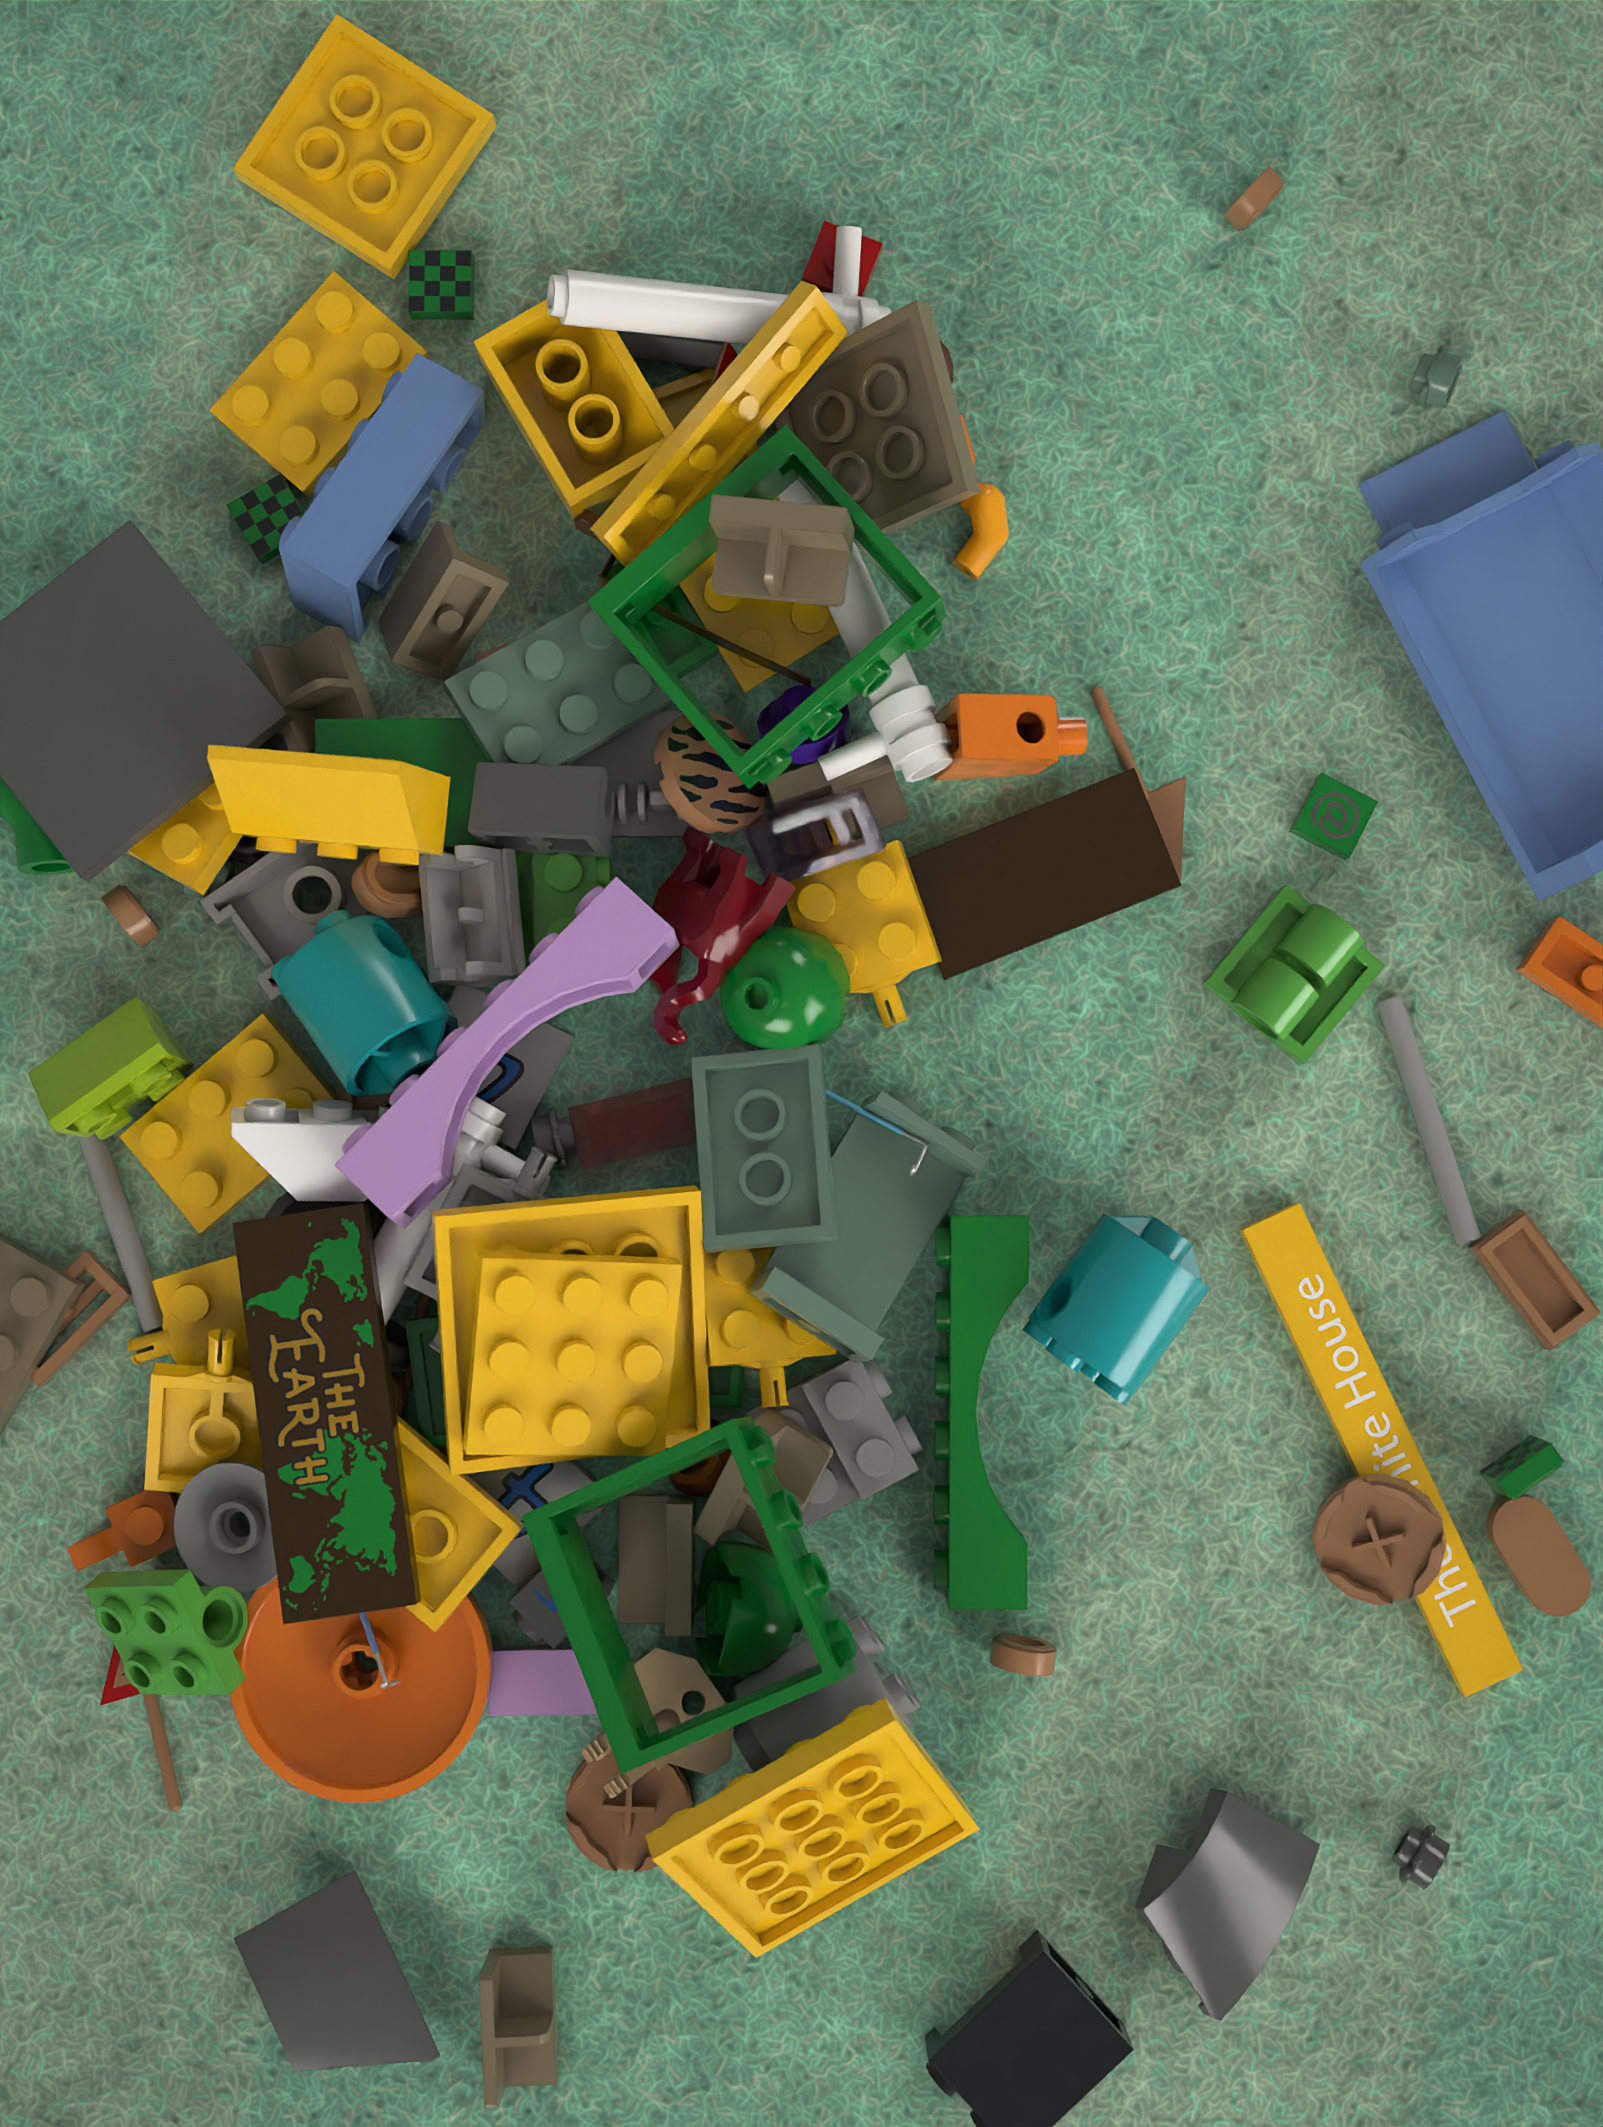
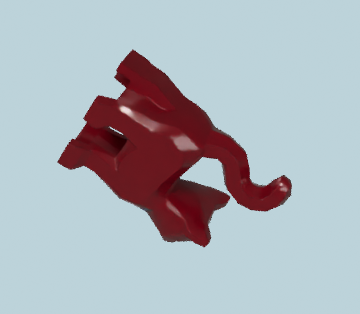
(716, 917)

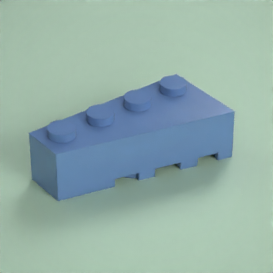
(380, 494)

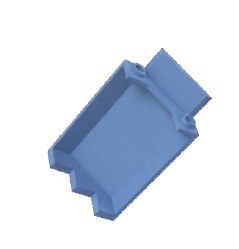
(1503, 618)

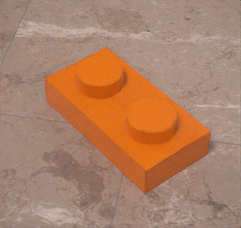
(1568, 967)

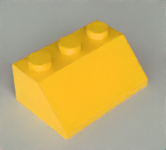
(575, 404)
(332, 803)

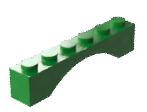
(983, 1547)

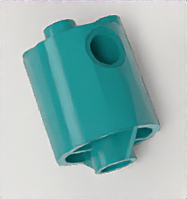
(365, 1002)
(1120, 1302)

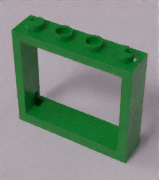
(693, 541)
(595, 1632)

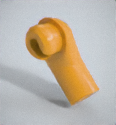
(989, 530)

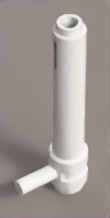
(697, 309)
(900, 706)
(476, 1146)

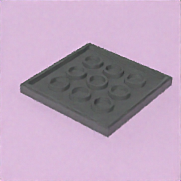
(114, 701)

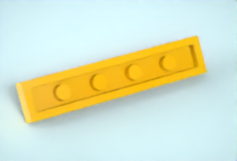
(723, 423)

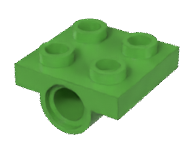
(1294, 973)
(172, 1630)

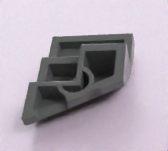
(1226, 1897)
(335, 1983)

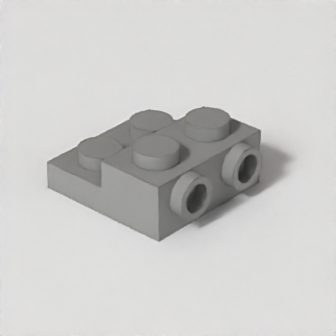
(849, 1414)

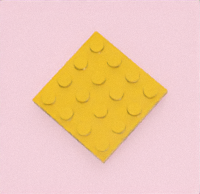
(612, 1224)
(813, 1829)

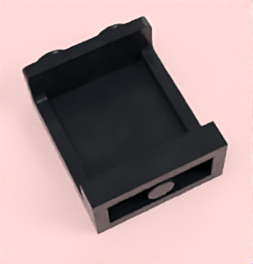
(1029, 2044)

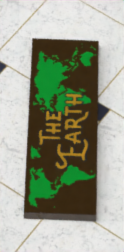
(326, 1413)

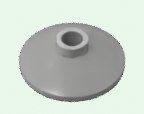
(211, 1532)

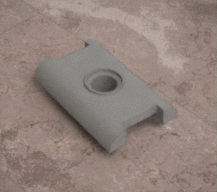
(267, 905)

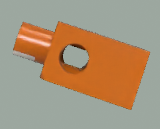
(1007, 735)

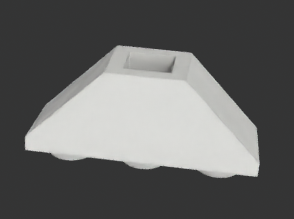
(302, 1144)

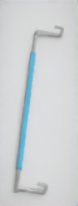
(867, 1114)

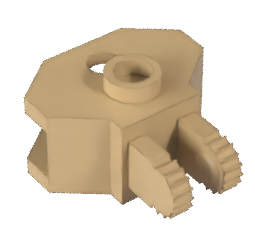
(665, 1681)

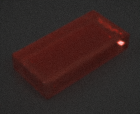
(634, 1123)

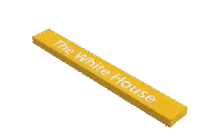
(1375, 1433)

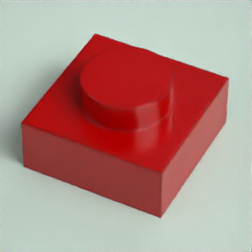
(822, 259)

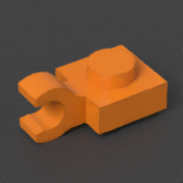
(139, 1527)

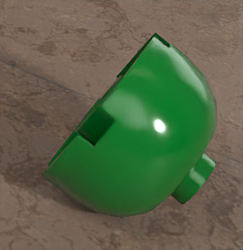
(786, 990)
(745, 1620)

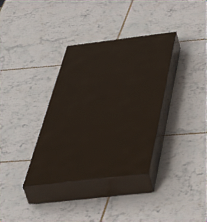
(1042, 873)

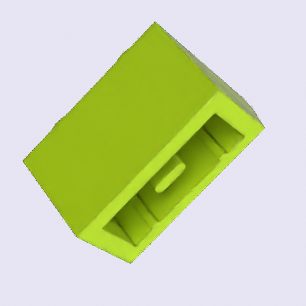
(109, 1072)

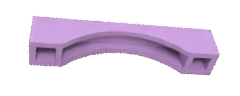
(411, 1148)

